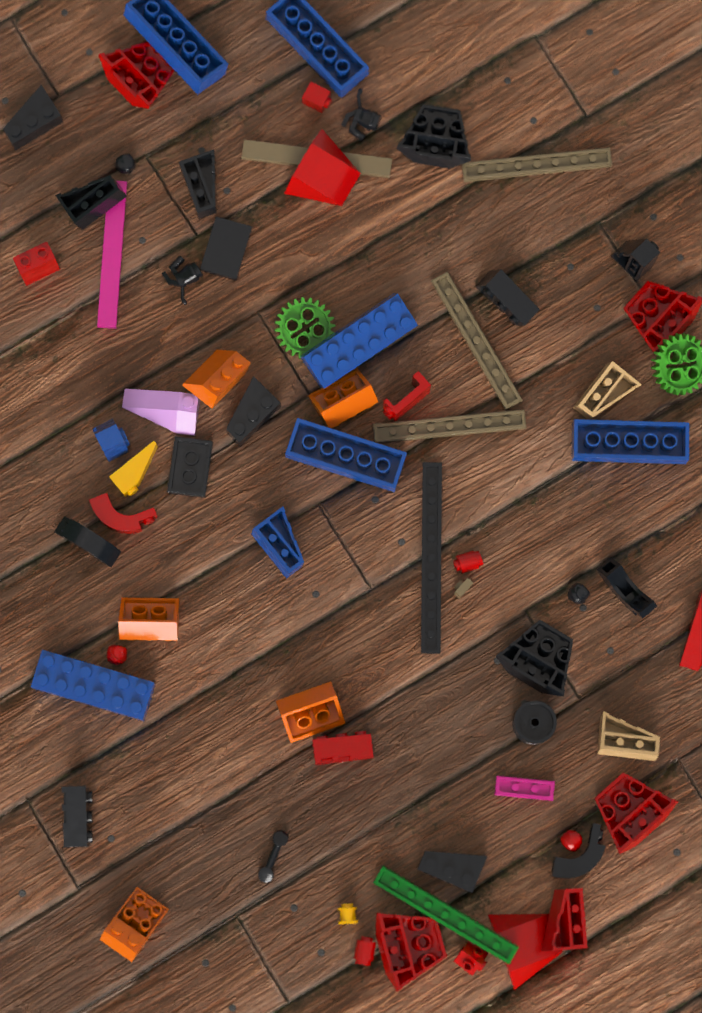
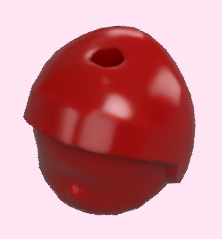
(116, 654)
(571, 840)

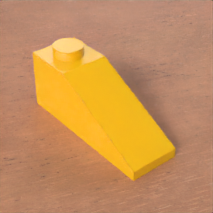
(132, 473)

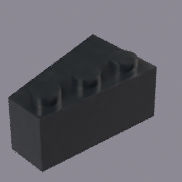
(32, 119)
(200, 180)
(91, 201)
(637, 257)
(507, 297)
(252, 412)
(77, 816)
(453, 868)

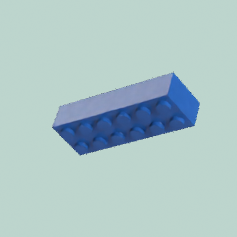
(177, 42)
(318, 44)
(359, 340)
(630, 441)
(345, 455)
(93, 685)

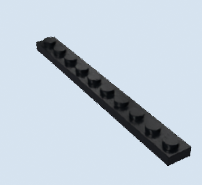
(431, 558)

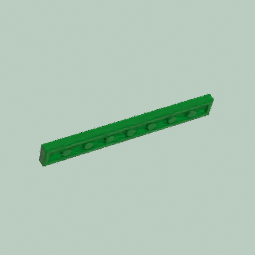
(446, 914)

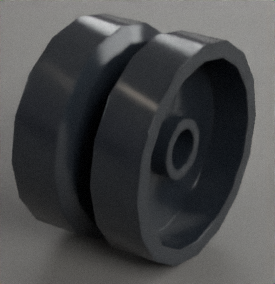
(534, 734)

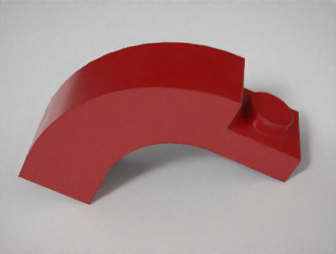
(118, 522)

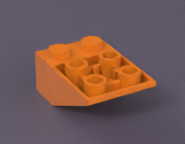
(134, 924)

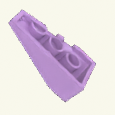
(165, 408)

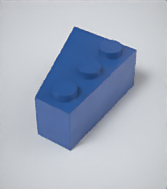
(111, 439)
(279, 543)

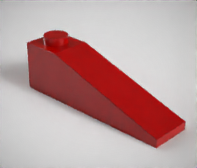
(692, 650)

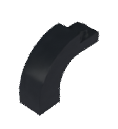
(88, 541)
(625, 589)
(584, 863)

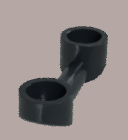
(266, 874)

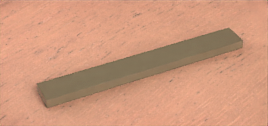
(293, 155)
(536, 164)
(476, 341)
(449, 426)

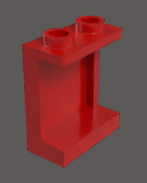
(36, 263)
(421, 390)

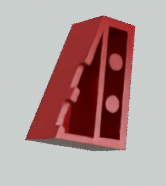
(342, 748)
(566, 921)

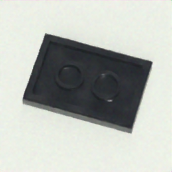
(226, 248)
(190, 467)

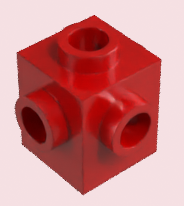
(471, 958)

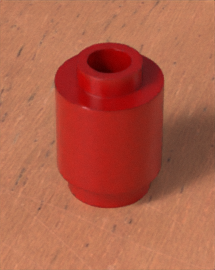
(468, 561)
(364, 951)

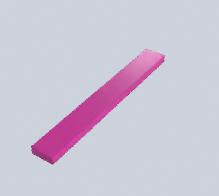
(111, 263)

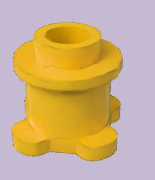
(347, 914)

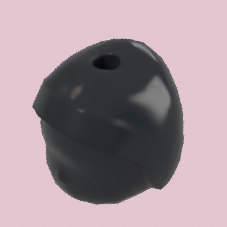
(125, 163)
(578, 593)

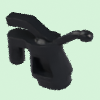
(366, 118)
(184, 277)

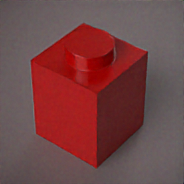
(317, 97)

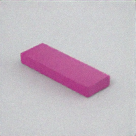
(524, 788)

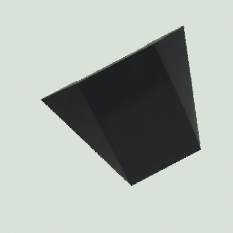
(436, 138)
(539, 658)

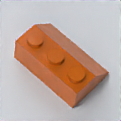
(217, 376)
(343, 398)
(149, 619)
(310, 712)

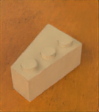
(605, 390)
(626, 740)

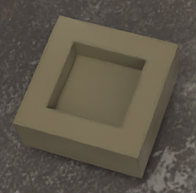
(462, 587)

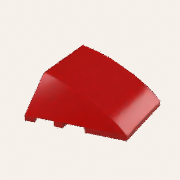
(137, 73)
(323, 173)
(661, 312)
(632, 810)
(528, 933)
(408, 946)

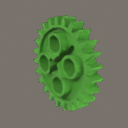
(295, 314)
(681, 382)

